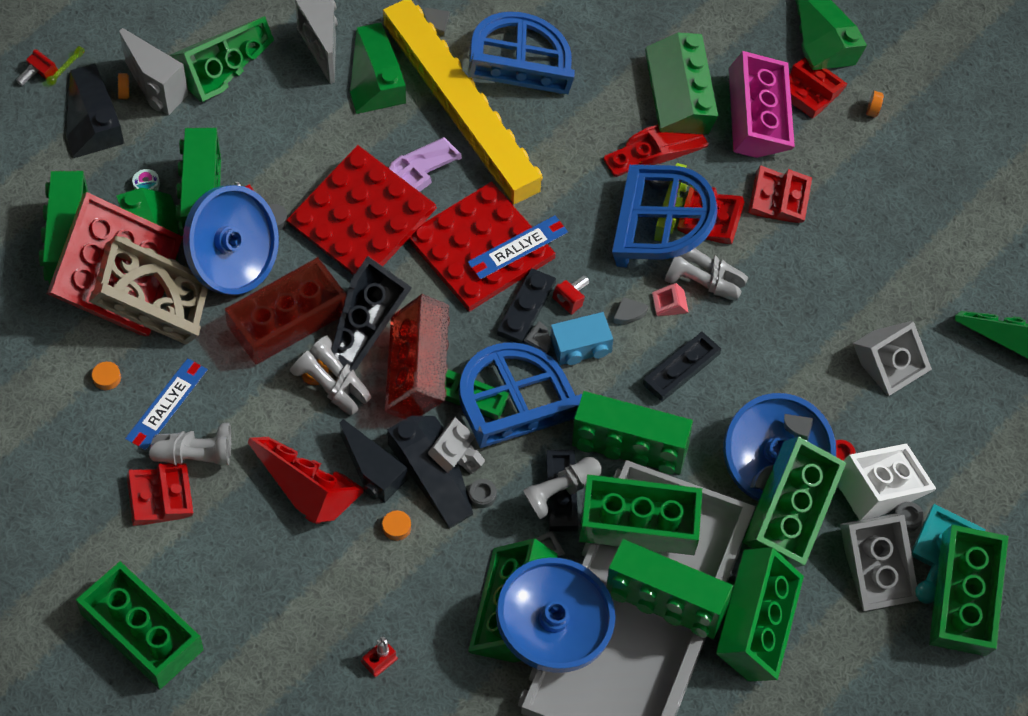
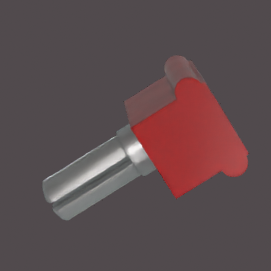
(38, 64)
(569, 295)
(383, 653)

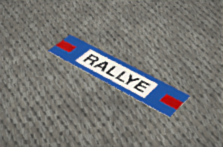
(517, 247)
(166, 404)

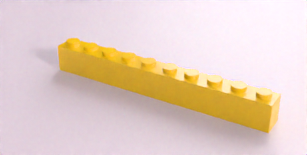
(462, 101)

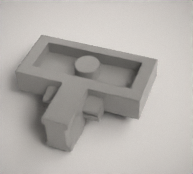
(454, 447)

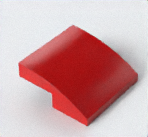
(813, 89)
(780, 195)
(728, 216)
(159, 494)

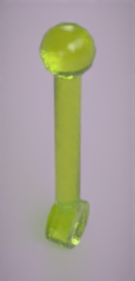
(79, 51)

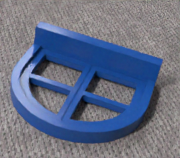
(517, 70)
(631, 209)
(526, 420)

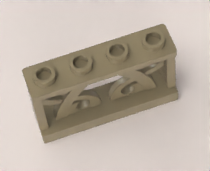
(169, 274)

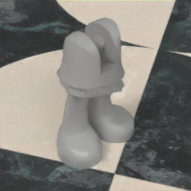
(721, 281)
(338, 389)
(181, 446)
(571, 479)

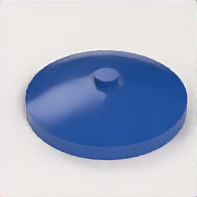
(230, 239)
(758, 434)
(555, 615)

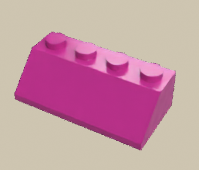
(760, 105)

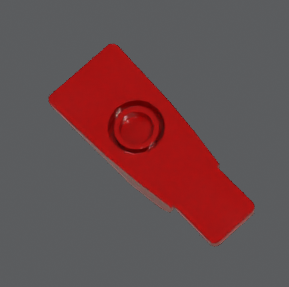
(653, 148)

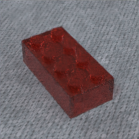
(286, 310)
(417, 357)

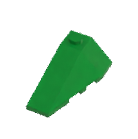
(828, 35)
(220, 58)
(375, 71)
(152, 206)
(1009, 333)

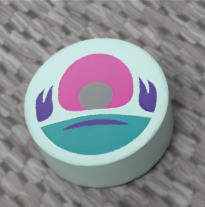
(146, 179)

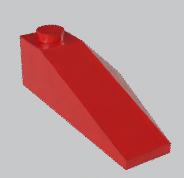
(309, 489)

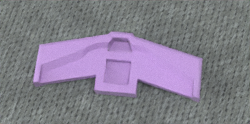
(416, 164)

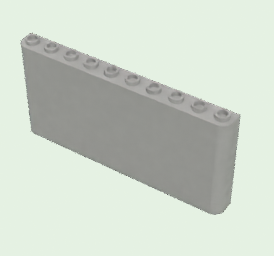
(646, 658)

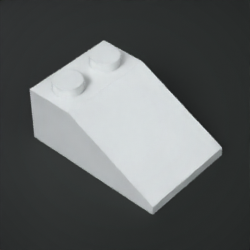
(883, 480)

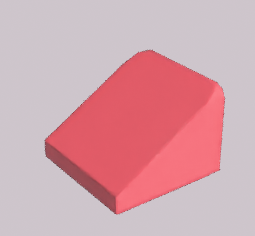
(670, 300)

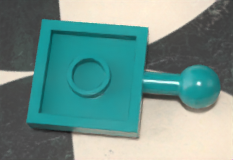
(928, 546)

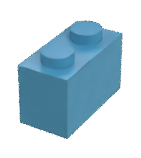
(581, 339)

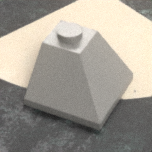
(893, 356)

